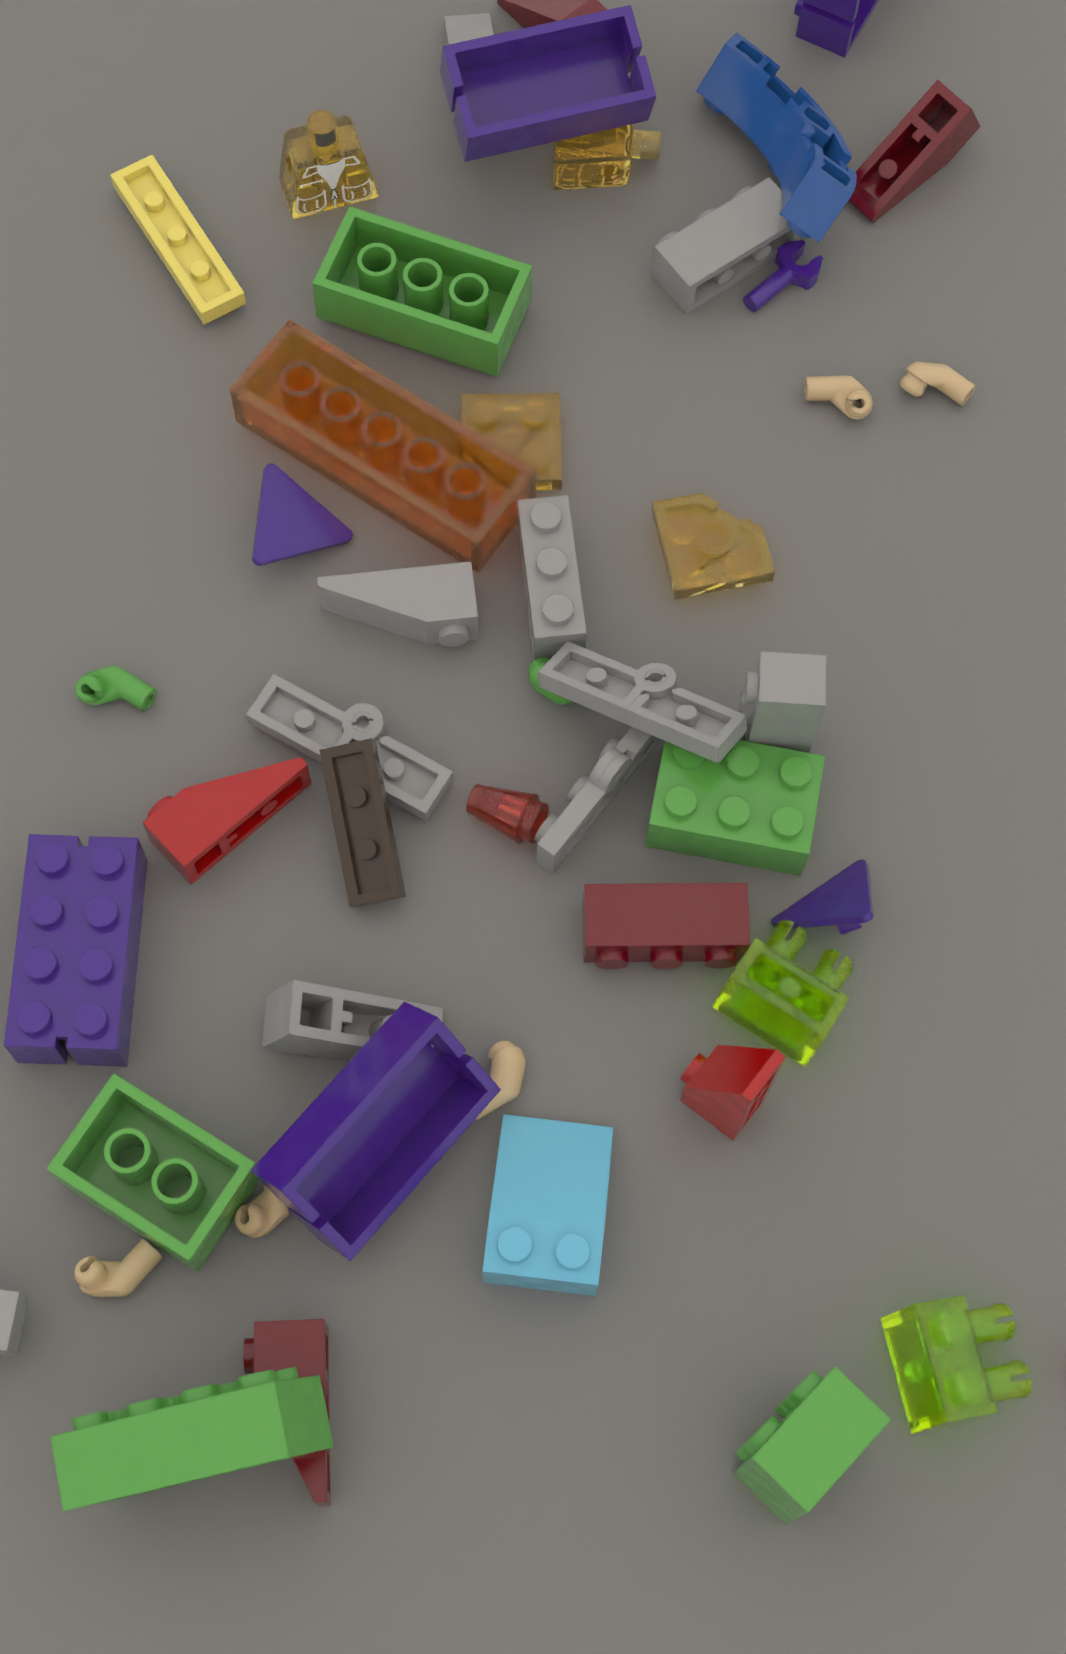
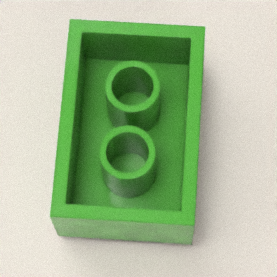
(744, 811)
(154, 1172)
(811, 1447)

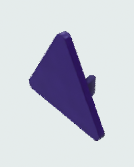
(292, 521)
(839, 902)

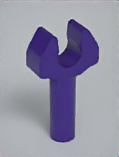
(786, 274)

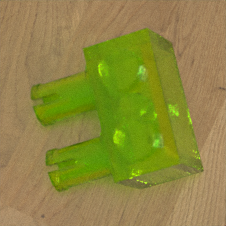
(783, 999)
(942, 1365)

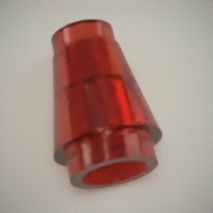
(508, 811)

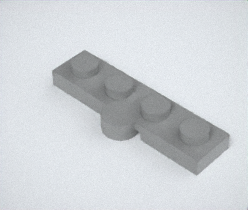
(644, 700)
(313, 725)
(592, 796)

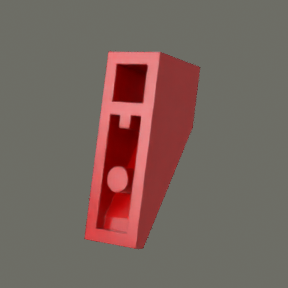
(218, 815)
(730, 1085)

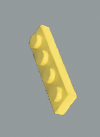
(178, 239)

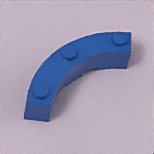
(788, 130)

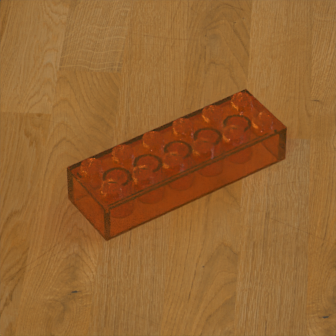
(383, 444)

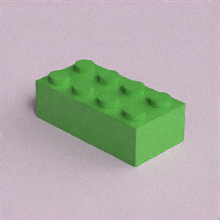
(423, 291)
(190, 1437)

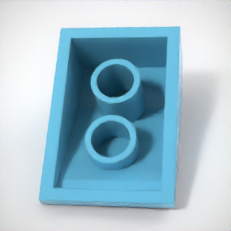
(548, 1205)

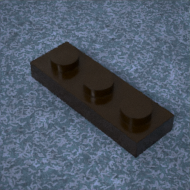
(362, 823)

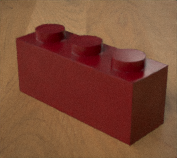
(665, 924)

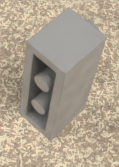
(722, 246)
(550, 574)
(784, 699)

